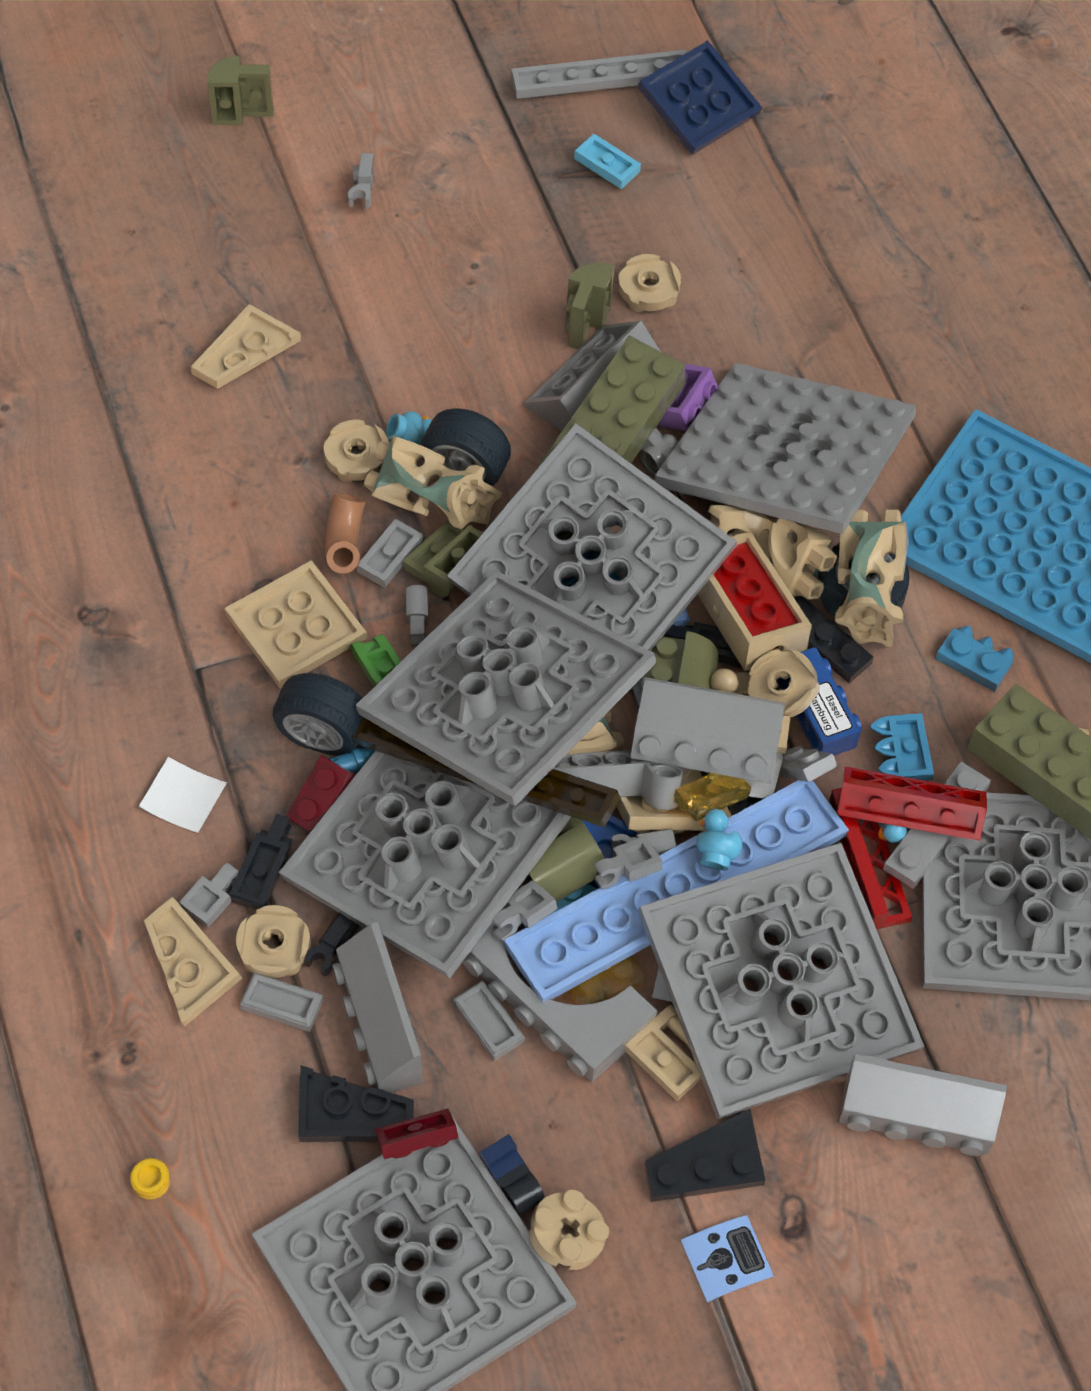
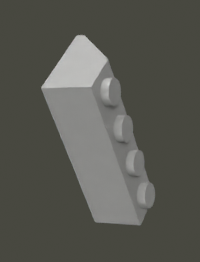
(568, 387)
(707, 730)
(378, 1011)
(922, 1105)

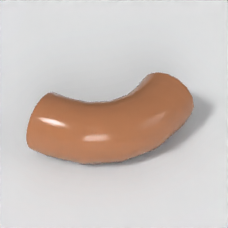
(343, 532)

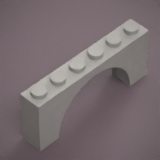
(585, 1034)

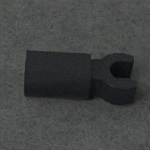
(337, 934)

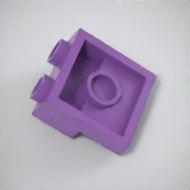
(691, 399)

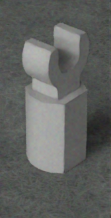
(416, 612)
(661, 840)

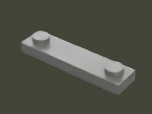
(921, 847)

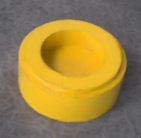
(150, 1178)

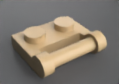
(662, 1057)

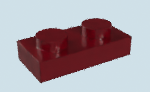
(319, 793)
(416, 1133)

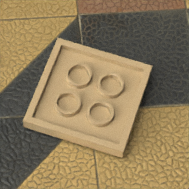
(295, 623)

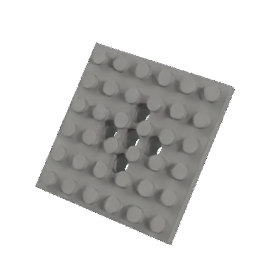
(787, 447)
(583, 490)
(506, 686)
(421, 857)
(982, 933)
(753, 1042)
(394, 1339)

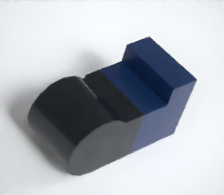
(512, 1175)

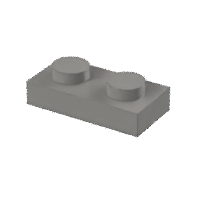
(386, 555)
(806, 764)

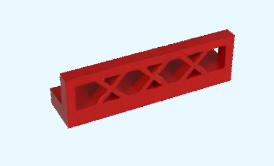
(912, 803)
(863, 870)

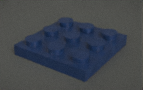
(699, 97)

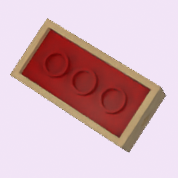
(754, 605)

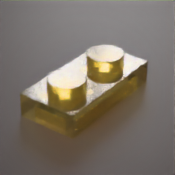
(710, 793)
(609, 983)

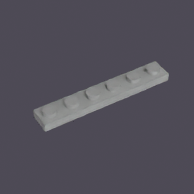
(588, 74)

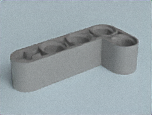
(628, 775)

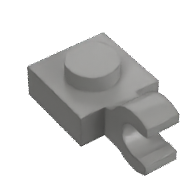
(362, 176)
(630, 859)
(210, 898)
(525, 906)

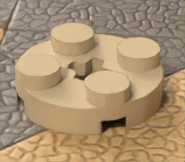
(645, 297)
(338, 450)
(784, 664)
(276, 962)
(580, 1214)

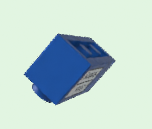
(828, 719)

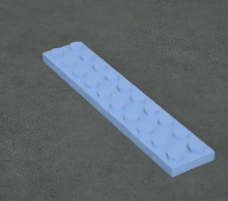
(606, 922)

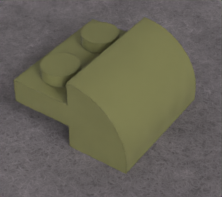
(239, 91)
(588, 300)
(439, 555)
(684, 661)
(568, 861)

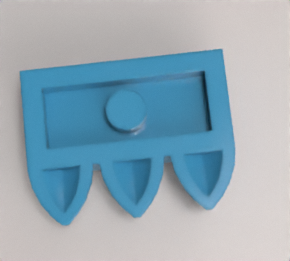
(975, 657)
(906, 745)

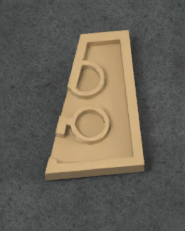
(243, 346)
(643, 818)
(190, 961)

